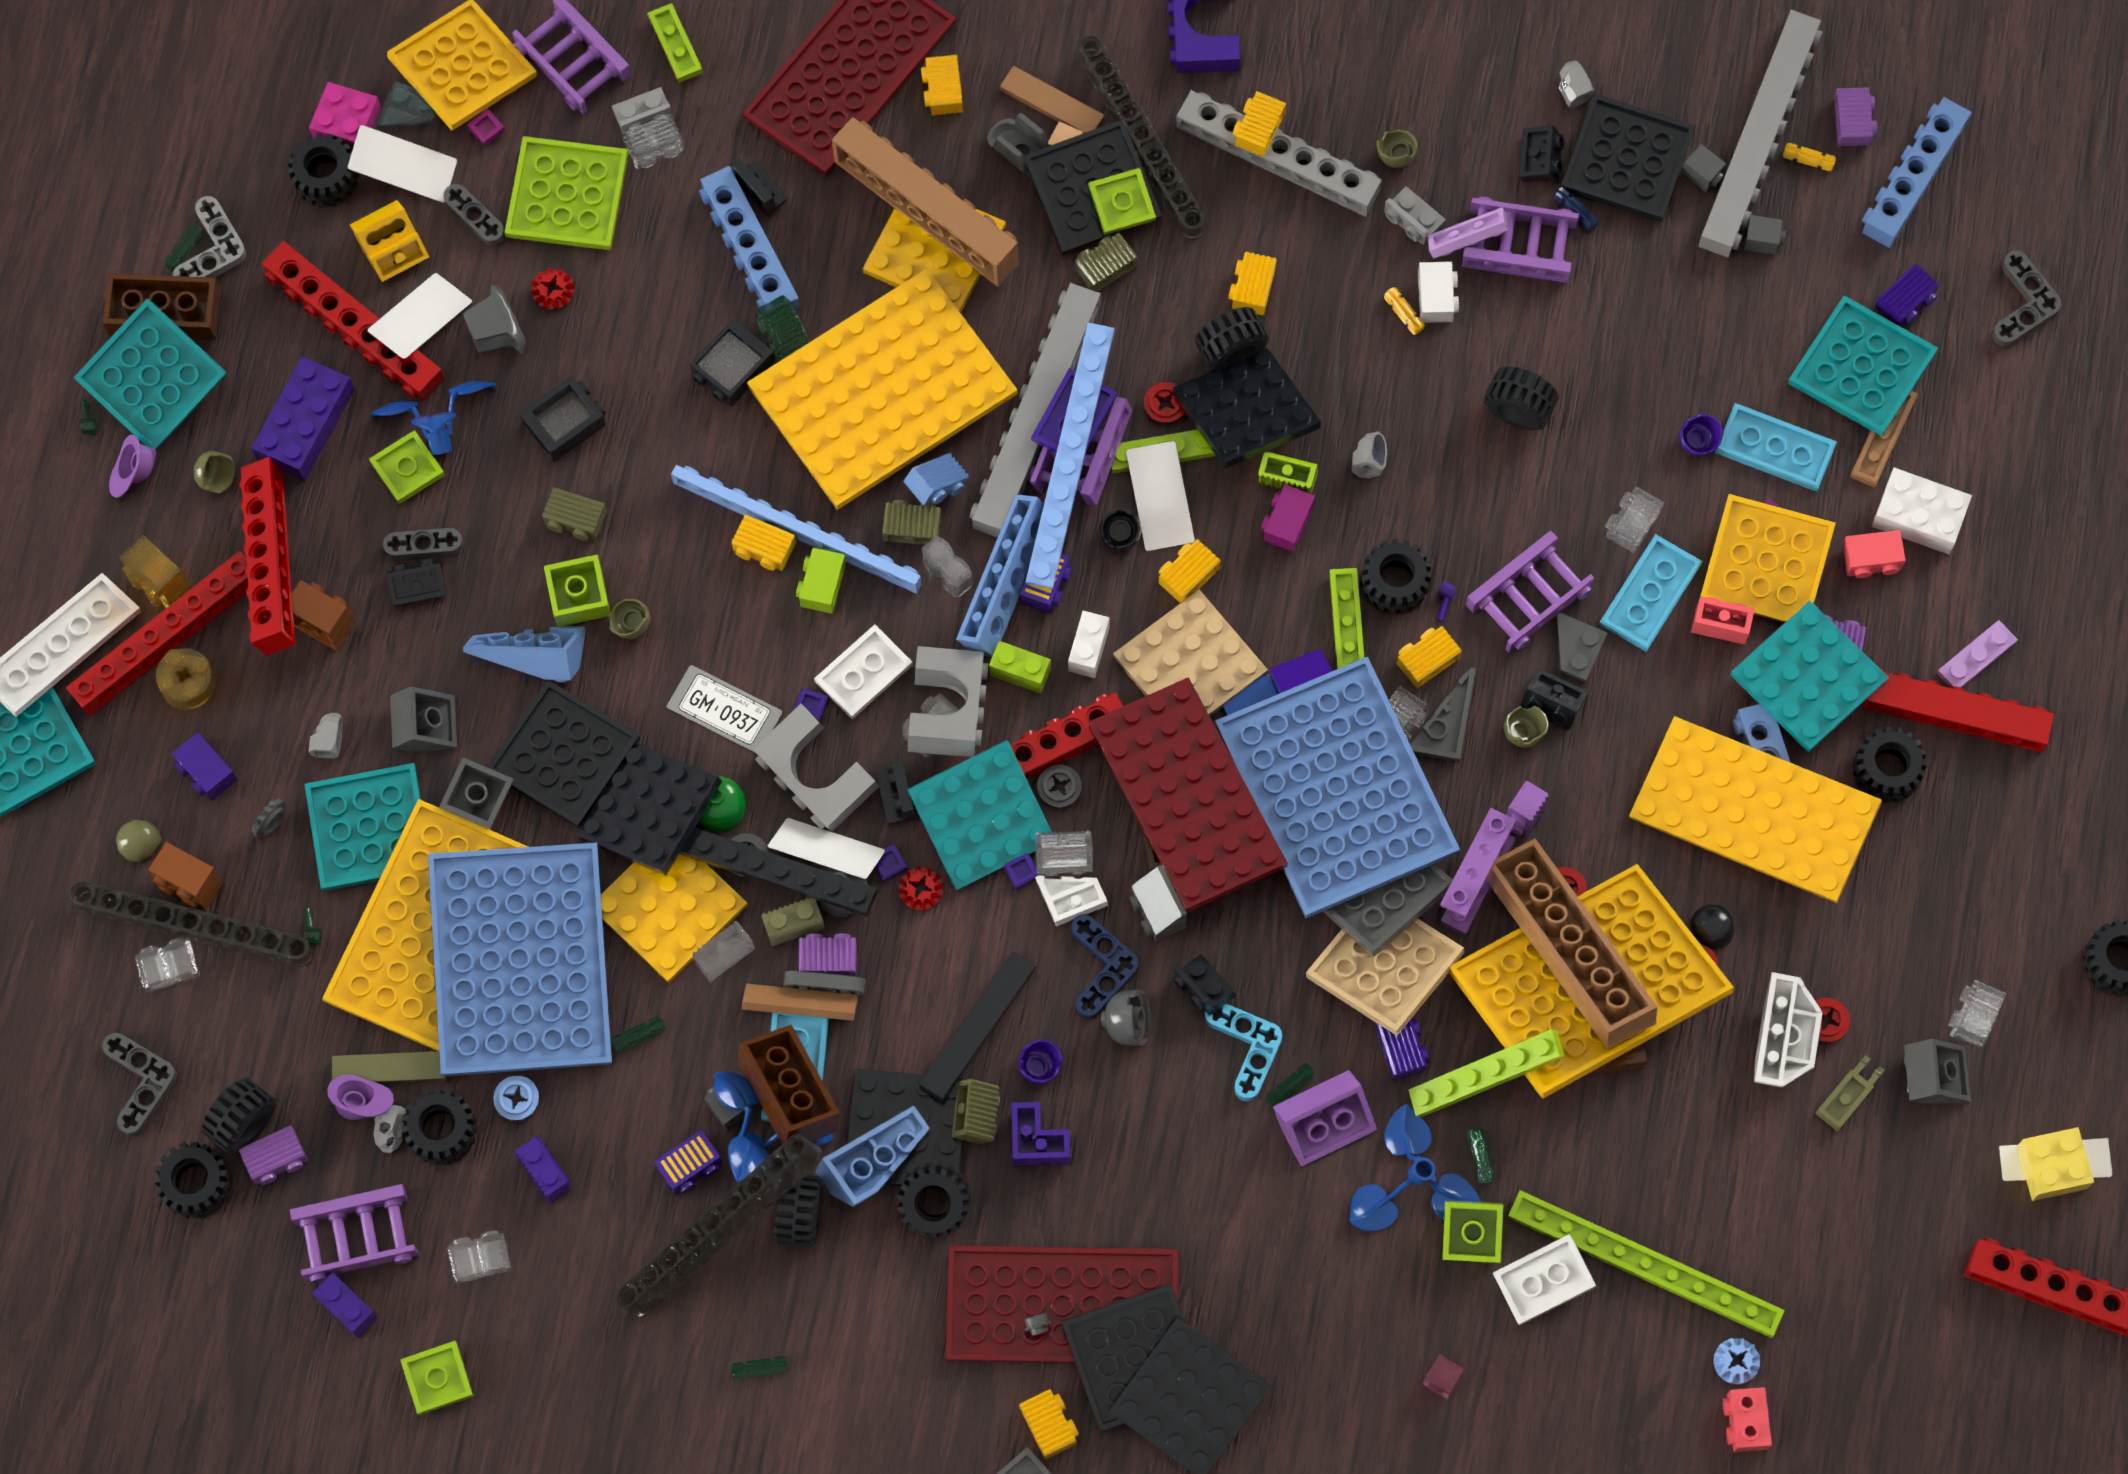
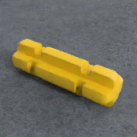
(1809, 157)
(1404, 311)

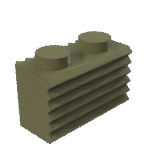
(1105, 262)
(574, 514)
(911, 522)
(793, 921)
(975, 1111)

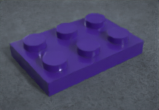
(1051, 424)

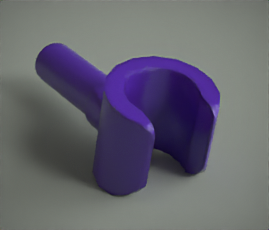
(1448, 592)

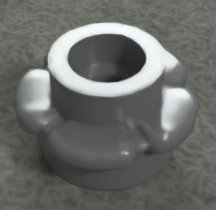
(1037, 1323)

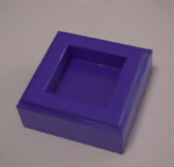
(813, 702)
(890, 863)
(1021, 871)

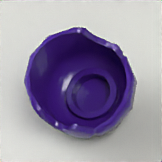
(1701, 434)
(1040, 1061)

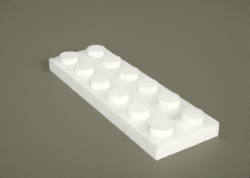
(63, 642)

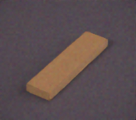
(1050, 101)
(1878, 448)
(799, 1002)

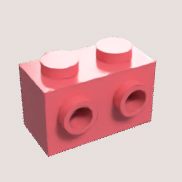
(1873, 554)
(1722, 620)
(1748, 1420)

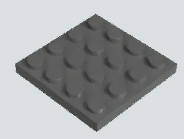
(1387, 911)

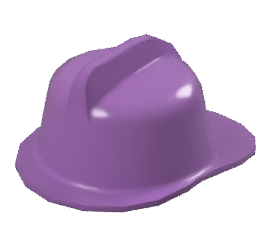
(131, 466)
(359, 1097)

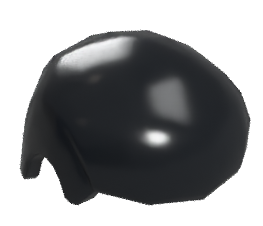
(1120, 529)
(1713, 926)

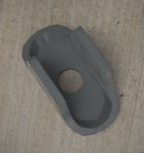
(1012, 133)
(494, 324)

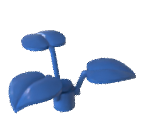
(437, 435)
(1407, 1135)
(747, 1149)

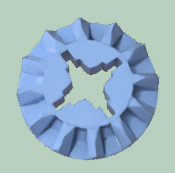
(509, 1087)
(1723, 1360)

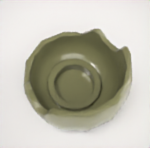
(1397, 148)
(214, 471)
(629, 619)
(1526, 726)
(138, 840)

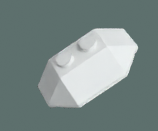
(1787, 1032)

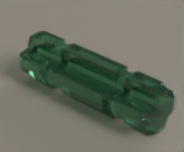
(183, 247)
(637, 1034)
(1290, 1085)
(1481, 1155)
(759, 1367)

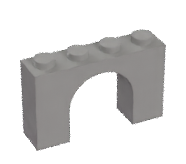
(956, 732)
(829, 804)

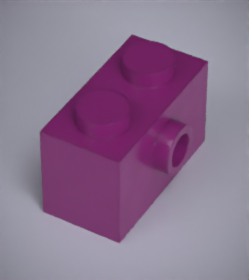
(1288, 518)

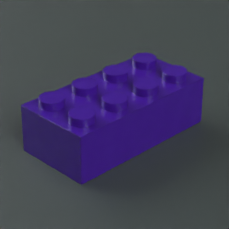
(303, 417)

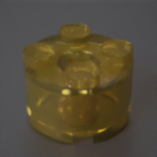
(179, 665)

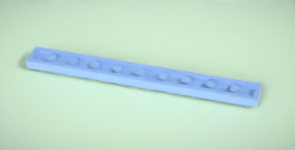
(1070, 456)
(805, 532)

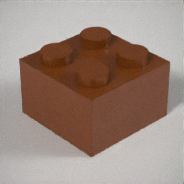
(321, 615)
(185, 876)

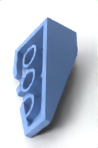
(544, 655)
(869, 1161)

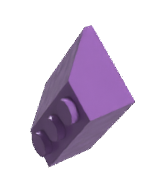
(1325, 1117)

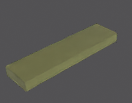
(390, 1067)

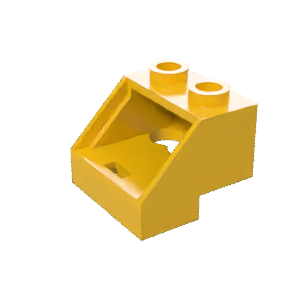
(401, 247)

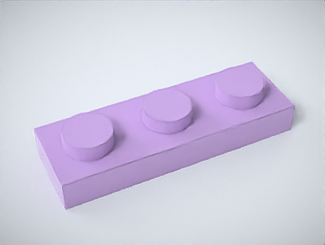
(1468, 233)
(1977, 655)

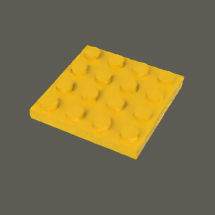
(461, 64)
(908, 250)
(1767, 558)
(671, 913)

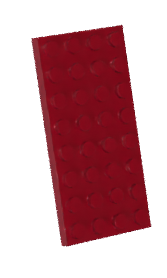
(846, 71)
(1187, 794)
(1002, 1285)

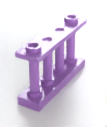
(580, 31)
(1528, 264)
(1098, 463)
(1524, 566)
(1470, 883)
(335, 1212)

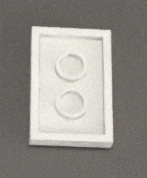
(863, 671)
(1544, 1279)

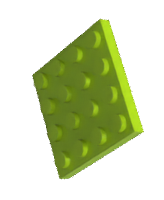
(566, 193)

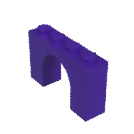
(1196, 51)

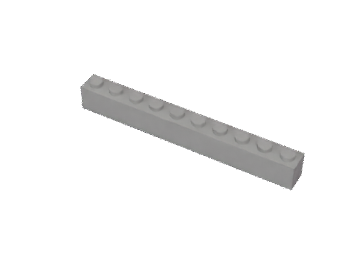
(1759, 134)
(1018, 452)

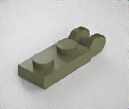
(1848, 1095)

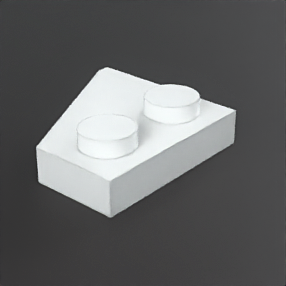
(1071, 897)

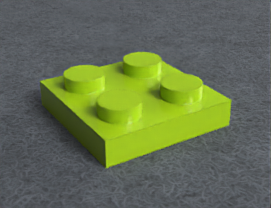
(1122, 201)
(406, 467)
(437, 1378)

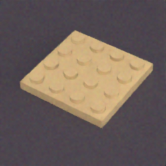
(1193, 644)
(1393, 981)

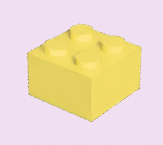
(2055, 1164)

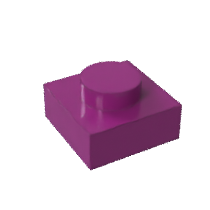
(486, 127)

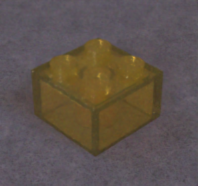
(153, 573)

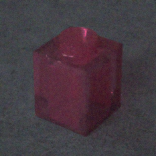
(1443, 1376)

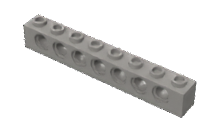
(1284, 165)

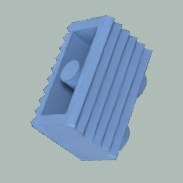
(936, 479)

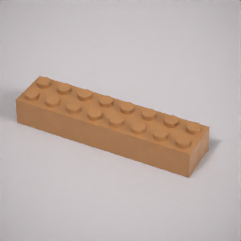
(926, 201)
(1572, 944)

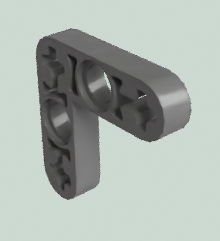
(2033, 307)
(148, 1083)

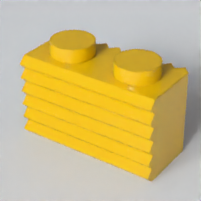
(943, 85)
(1259, 124)
(1254, 282)
(763, 543)
(1189, 571)
(1428, 656)
(1048, 1423)

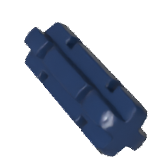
(1588, 220)

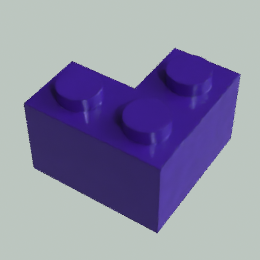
(1033, 1145)

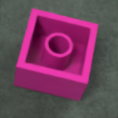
(343, 112)

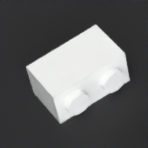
(1436, 292)
(1088, 644)

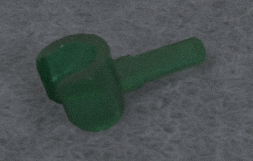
(88, 426)
(312, 935)

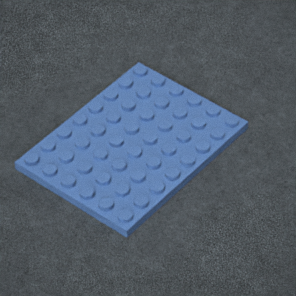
(1338, 786)
(519, 959)

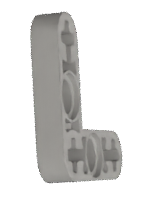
(220, 251)

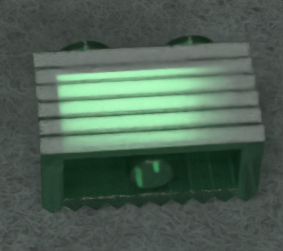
(782, 327)

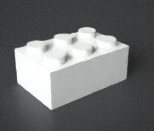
(1922, 510)

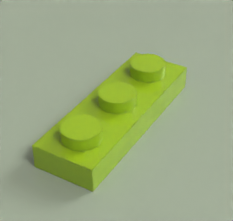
(675, 43)

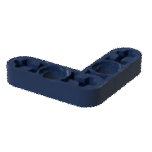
(1110, 959)

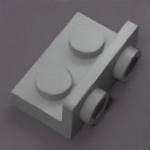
(641, 109)
(1413, 215)

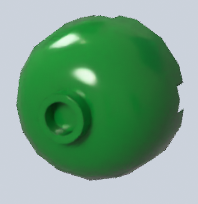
(725, 808)

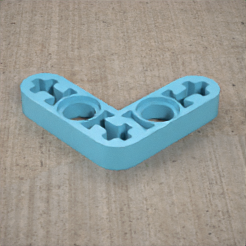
(1258, 1046)

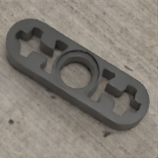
(470, 204)
(404, 553)
(824, 982)

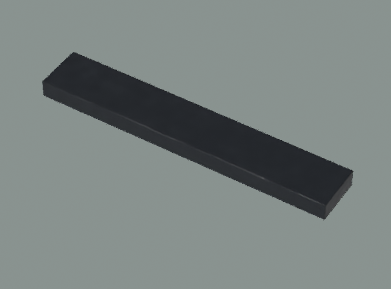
(977, 1026)

